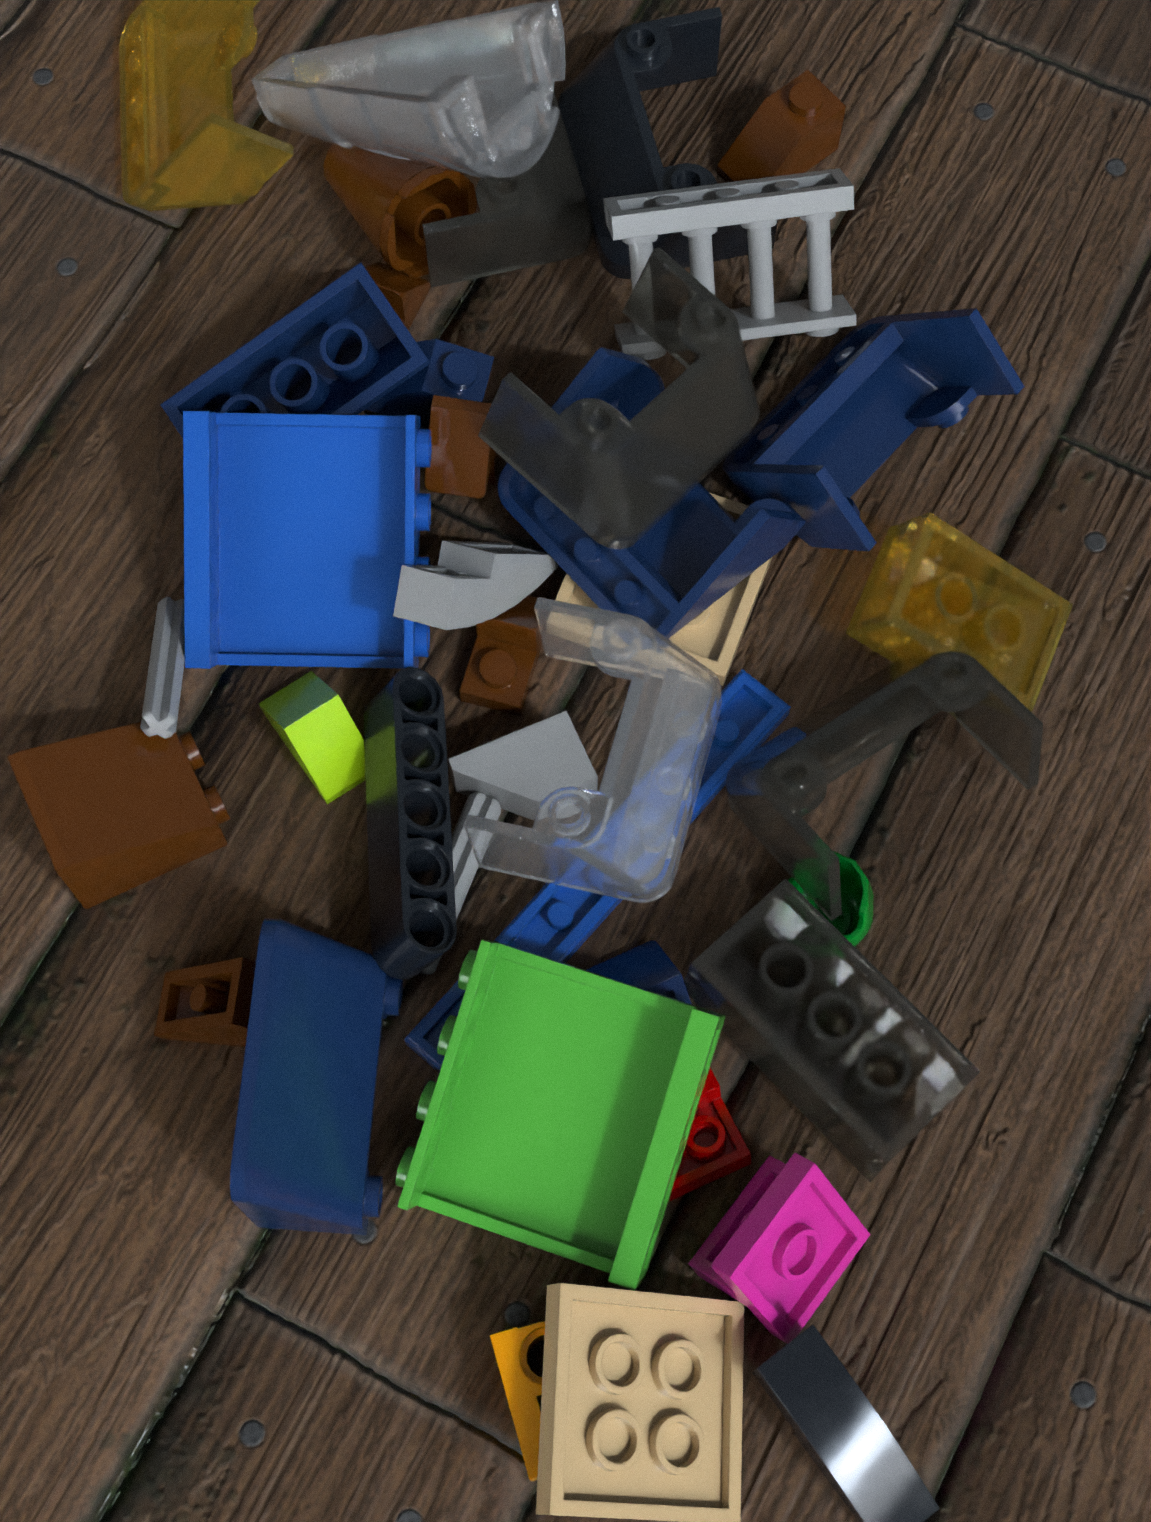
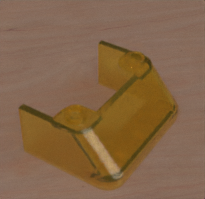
(179, 107)

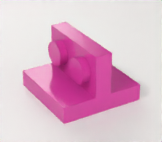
(782, 1245)

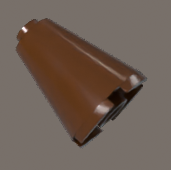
(395, 198)

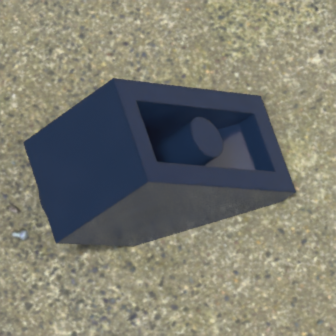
(451, 373)

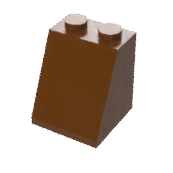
(119, 808)

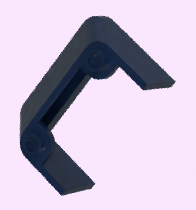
(860, 409)

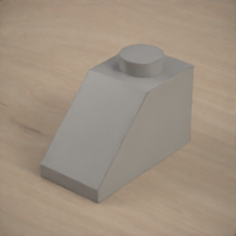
(526, 766)

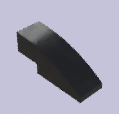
(844, 1432)

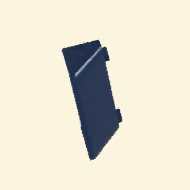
(683, 558)
(310, 1084)

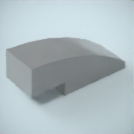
(470, 583)

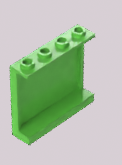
(560, 1109)

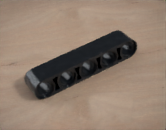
(409, 825)

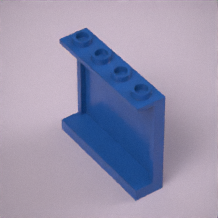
(301, 538)

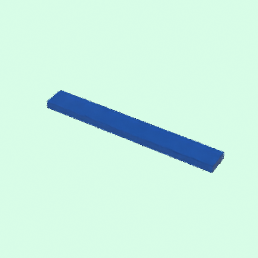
(564, 917)

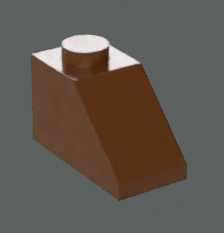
(787, 132)
(207, 1003)

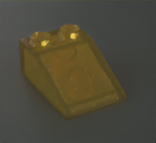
(949, 594)

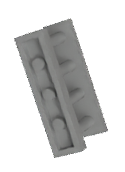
(755, 206)

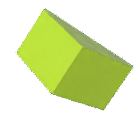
(318, 734)

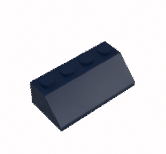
(321, 358)

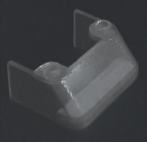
(636, 825)

